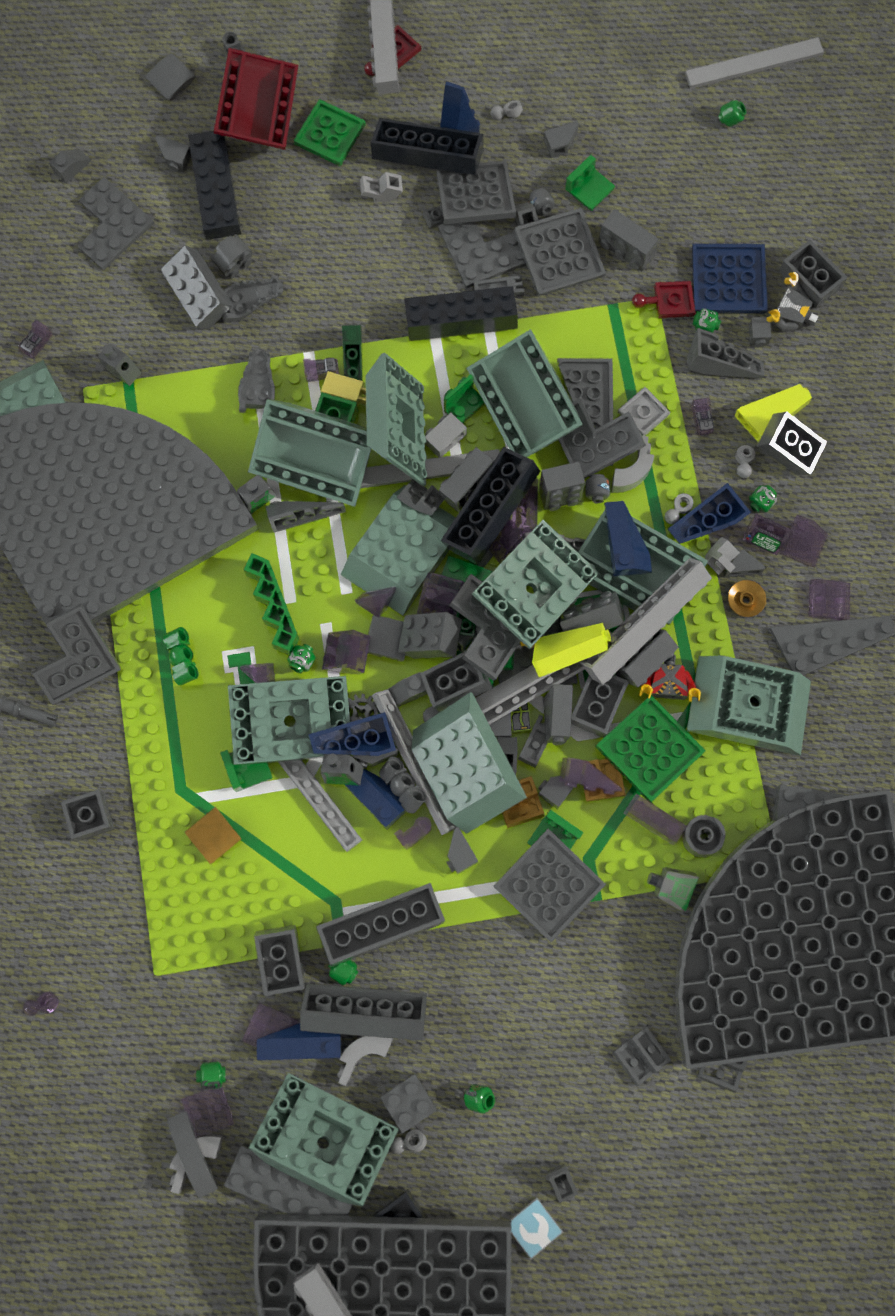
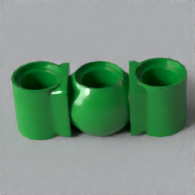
(180, 656)

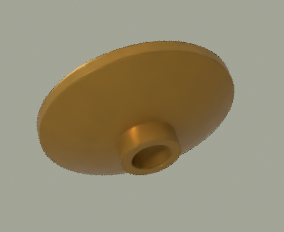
(750, 590)

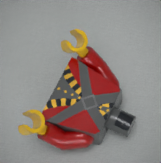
(671, 682)

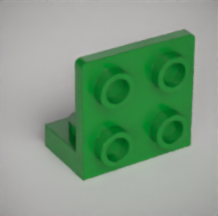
(588, 184)
(463, 400)
(245, 775)
(560, 827)

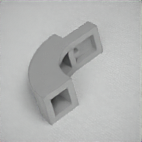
(632, 476)
(358, 1049)
(210, 1147)

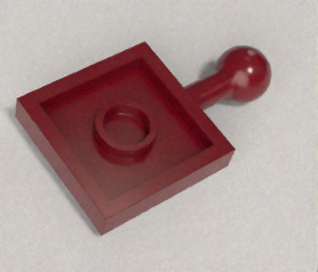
(405, 47)
(671, 298)

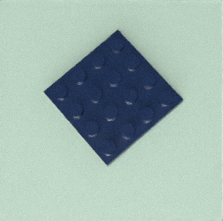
(729, 278)

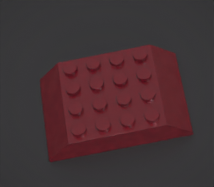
(256, 99)

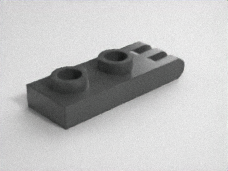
(501, 282)
(534, 745)

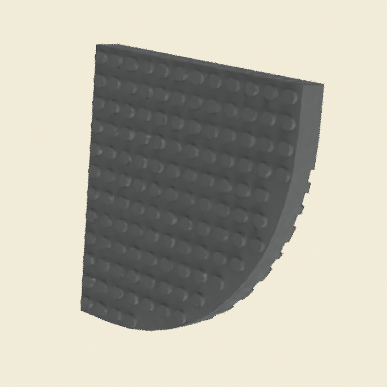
(107, 506)
(794, 938)
(386, 1264)

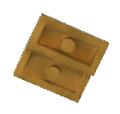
(613, 774)
(527, 809)
(212, 835)

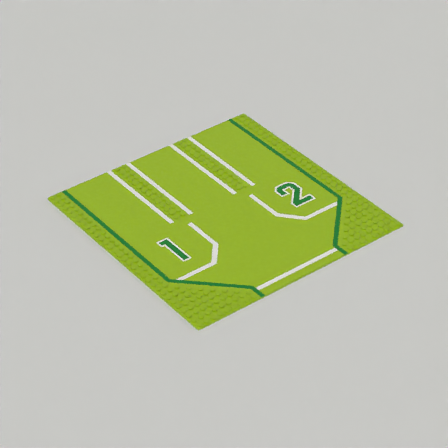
(287, 858)

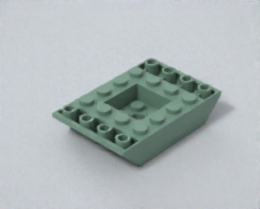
(396, 417)
(552, 571)
(726, 706)
(260, 712)
(302, 1117)

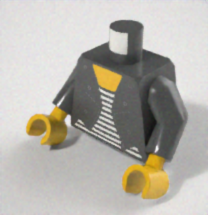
(793, 307)

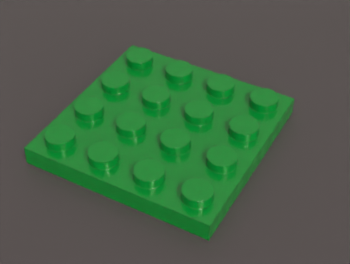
(650, 749)

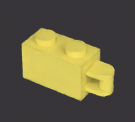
(344, 387)

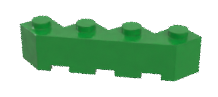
(269, 593)

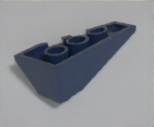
(456, 110)
(715, 513)
(627, 547)
(360, 737)
(378, 798)
(298, 1044)

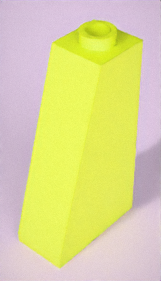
(758, 414)
(569, 647)

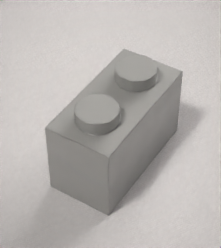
(445, 435)

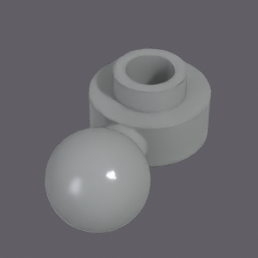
(511, 109)
(744, 469)
(672, 515)
(399, 1144)

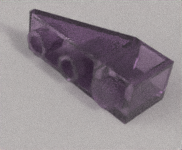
(583, 773)

